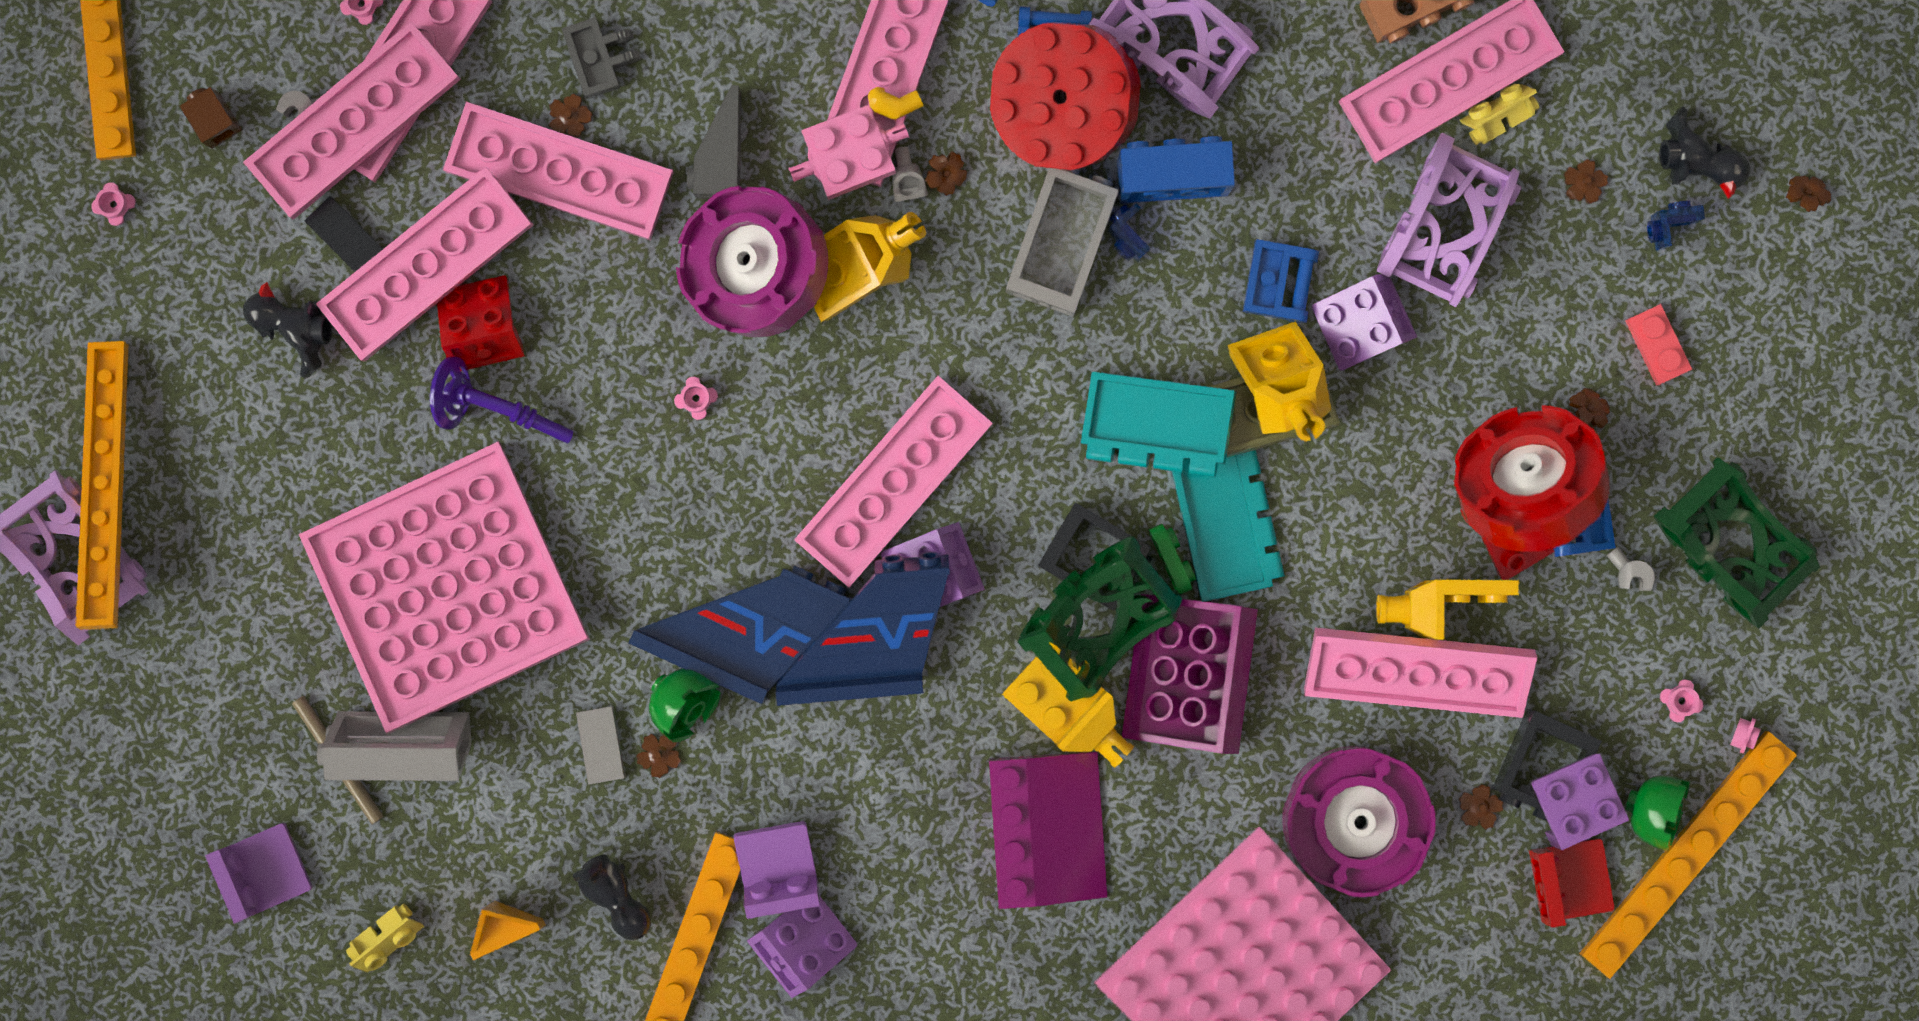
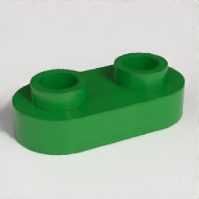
(1178, 572)

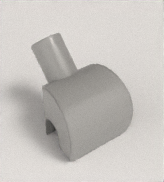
(294, 100)
(908, 180)
(1630, 569)

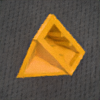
(501, 926)

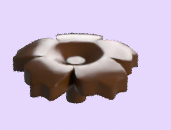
(569, 116)
(946, 173)
(1585, 182)
(1809, 192)
(1590, 408)
(658, 755)
(1480, 807)

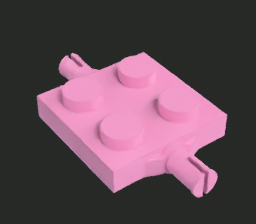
(848, 152)

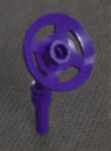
(464, 394)

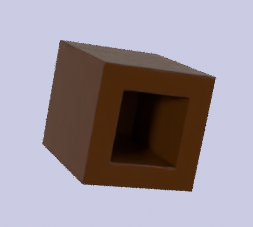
(210, 117)

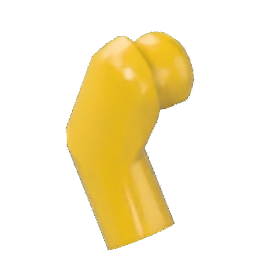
(892, 106)

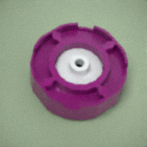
(752, 261)
(1393, 829)

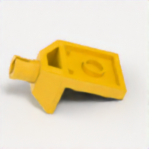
(864, 257)
(1284, 380)
(1423, 604)
(1070, 725)

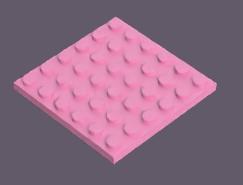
(443, 587)
(1246, 949)

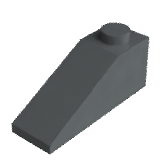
(719, 155)

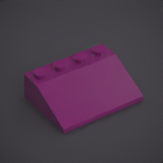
(1192, 678)
(1047, 829)

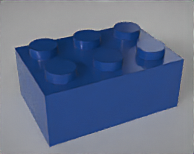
(1175, 170)

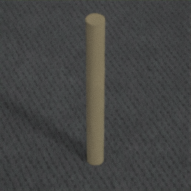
(355, 787)

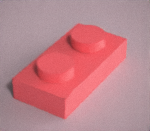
(1658, 344)

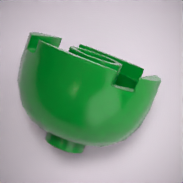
(679, 702)
(1658, 809)

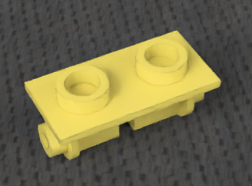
(1513, 103)
(371, 950)

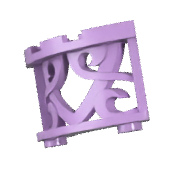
(1188, 85)
(1443, 167)
(18, 549)

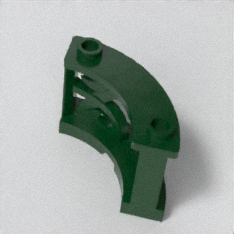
(1684, 527)
(1048, 625)

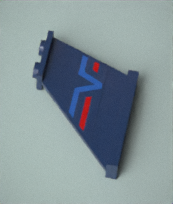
(747, 635)
(877, 639)

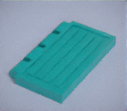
(1160, 420)
(1224, 528)

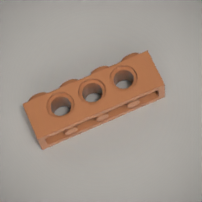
(1390, 24)

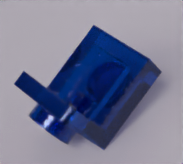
(1676, 215)
(1128, 242)

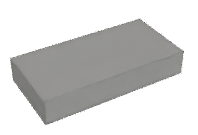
(600, 745)

